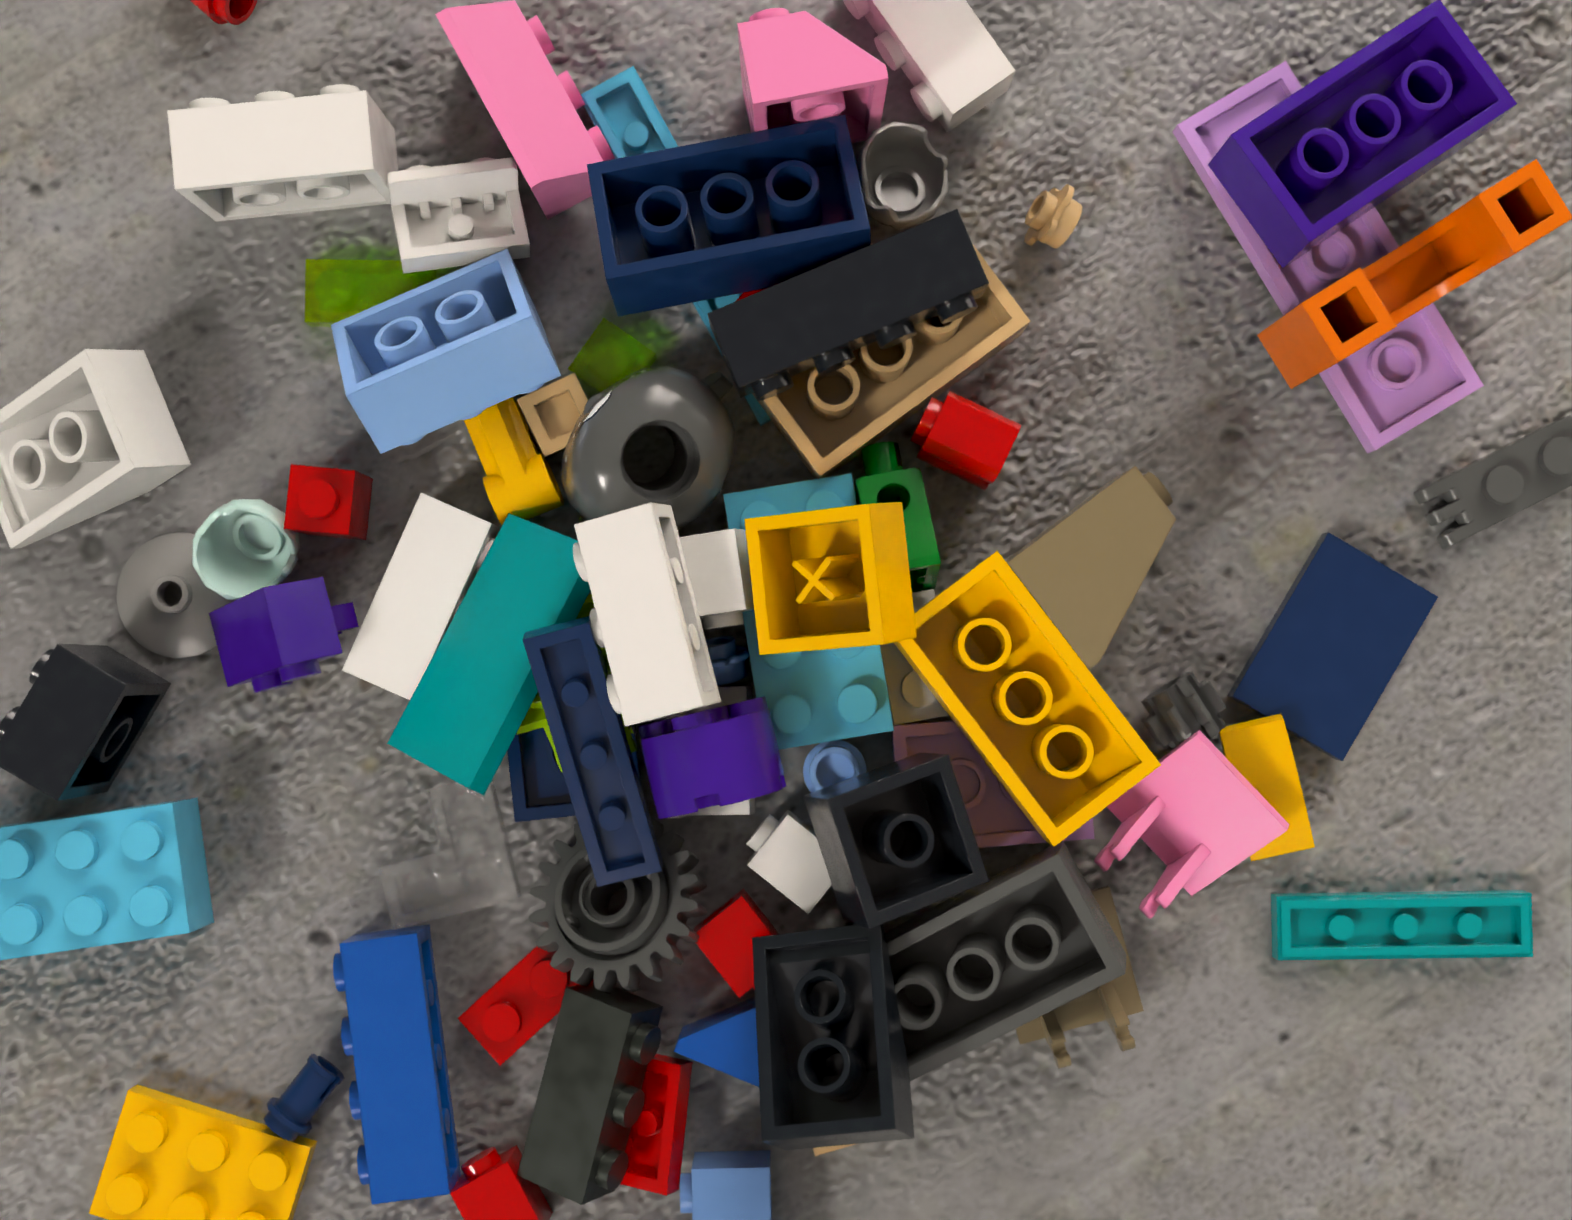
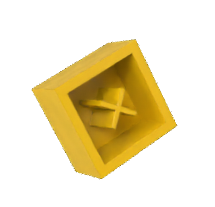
(830, 578)

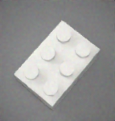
(282, 153)

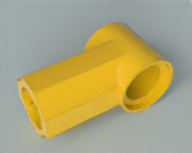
(517, 476)

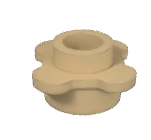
(1052, 217)

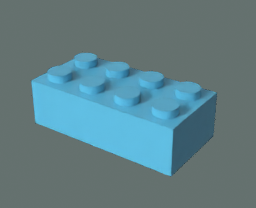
(814, 692)
(102, 879)

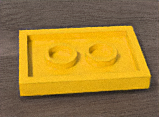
(197, 1164)

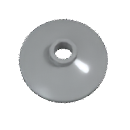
(155, 625)

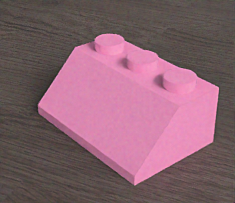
(807, 72)
(527, 100)

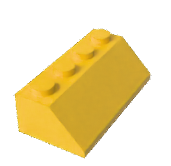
(1025, 700)

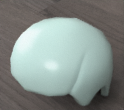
(244, 548)

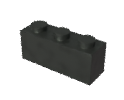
(590, 1092)

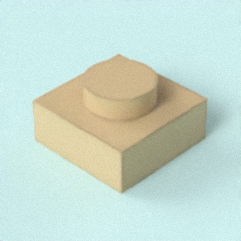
(553, 413)

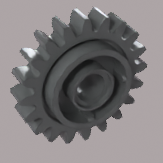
(622, 943)

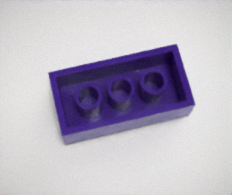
(1360, 132)

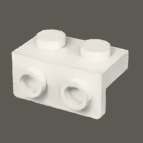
(457, 213)

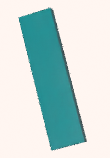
(1401, 925)

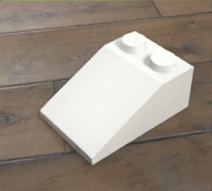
(84, 444)

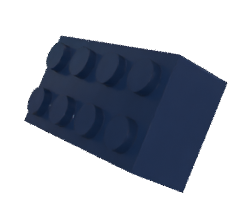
(727, 214)

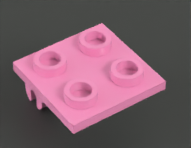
(1194, 818)

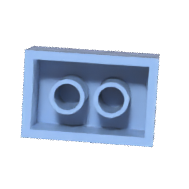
(443, 352)

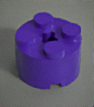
(712, 758)

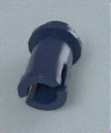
(302, 1098)

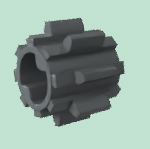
(1182, 709)

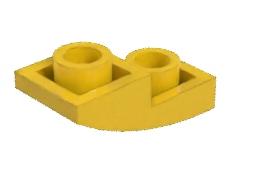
(1265, 758)

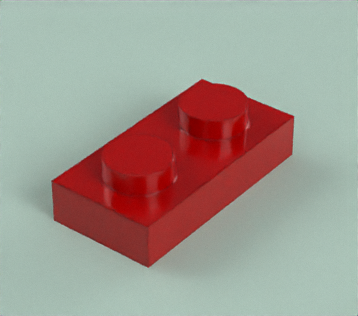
(517, 1005)
(659, 1133)

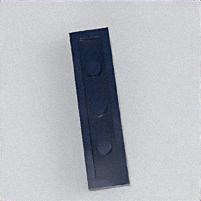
(593, 751)

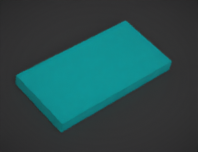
(481, 672)

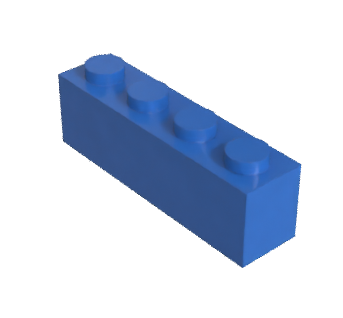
(398, 1064)

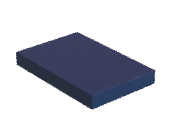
(1333, 645)

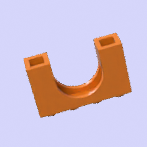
(1415, 274)

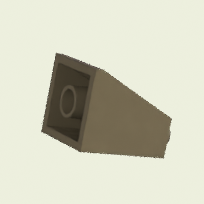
(1096, 560)

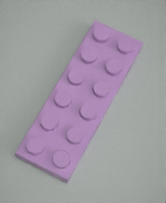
(1397, 376)

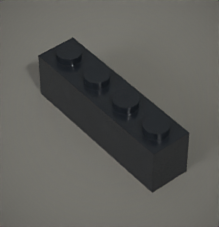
(849, 304)

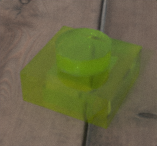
(610, 357)

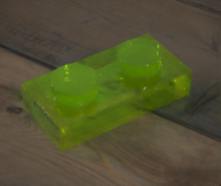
(347, 287)

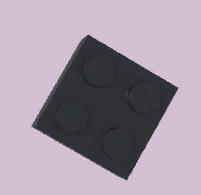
(78, 720)
(896, 839)

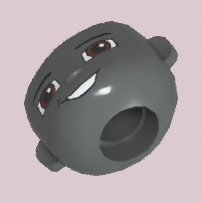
(651, 396)

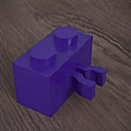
(279, 633)

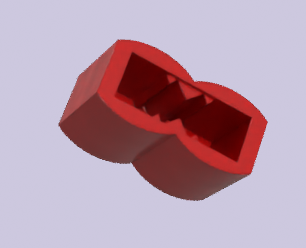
(965, 439)

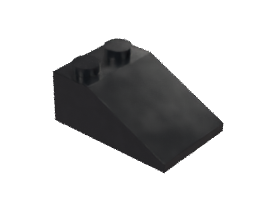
(829, 1040)

